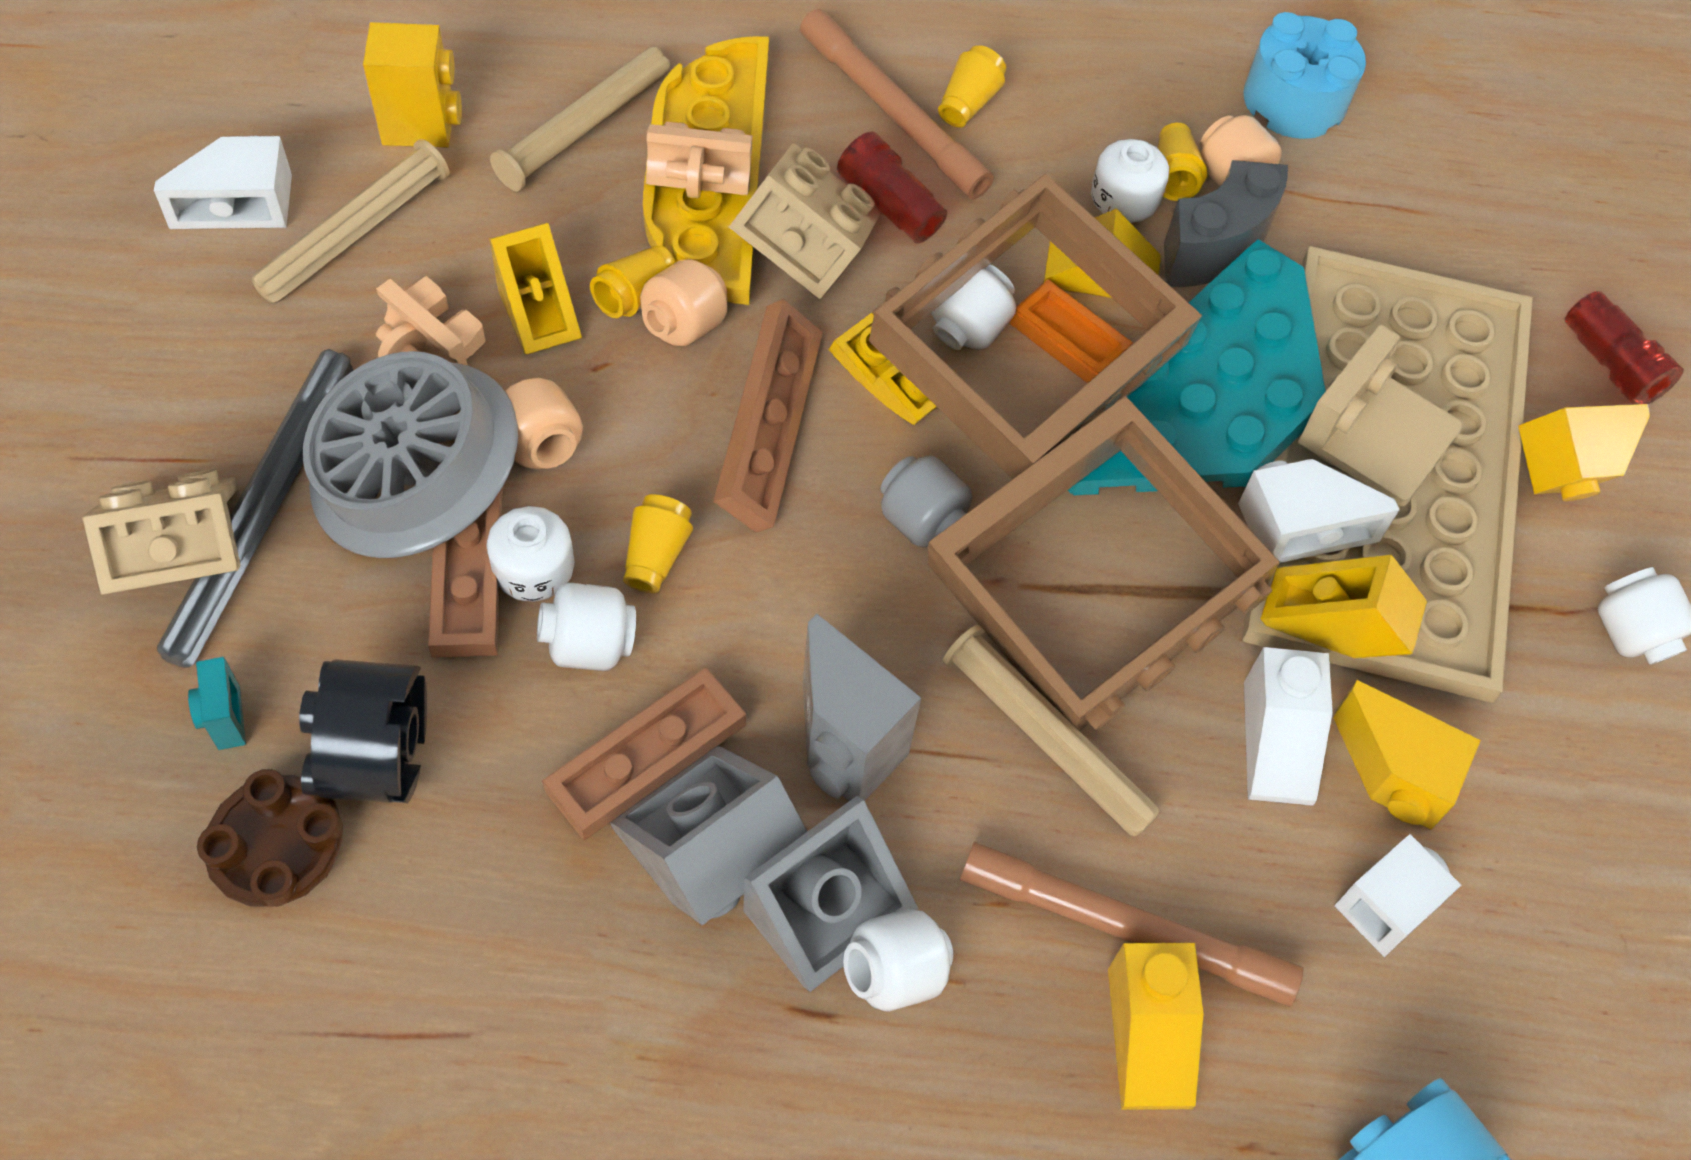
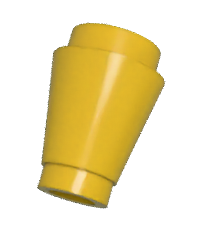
(972, 84)
(1185, 162)
(620, 282)
(655, 541)

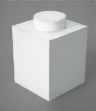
(1397, 894)

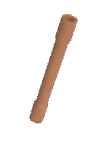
(950, 156)
(1237, 964)

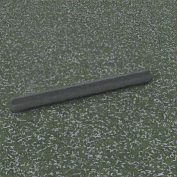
(252, 514)

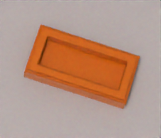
(1068, 331)

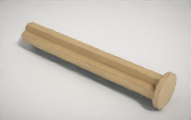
(578, 118)
(350, 222)
(1052, 731)

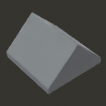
(822, 889)

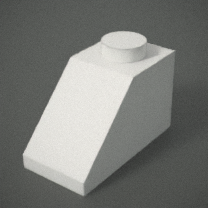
(229, 186)
(1313, 510)
(1287, 724)

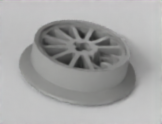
(385, 432)

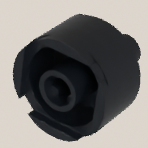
(364, 731)

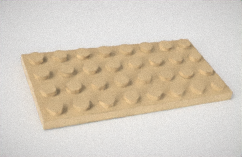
(1457, 532)

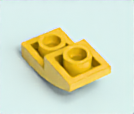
(879, 374)

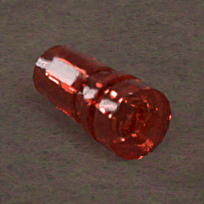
(893, 188)
(1619, 344)

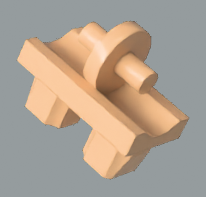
(698, 159)
(414, 325)

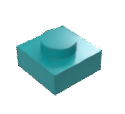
(218, 704)

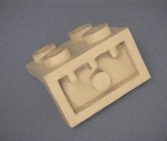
(807, 219)
(1378, 425)
(162, 534)

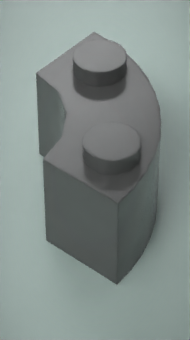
(1221, 225)

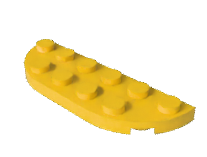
(711, 94)

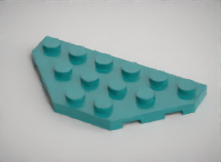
(1238, 383)

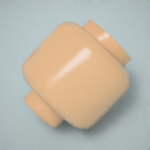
(1238, 140)
(684, 302)
(546, 423)

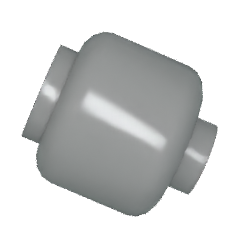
(923, 498)

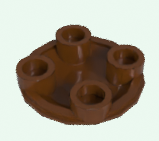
(271, 841)

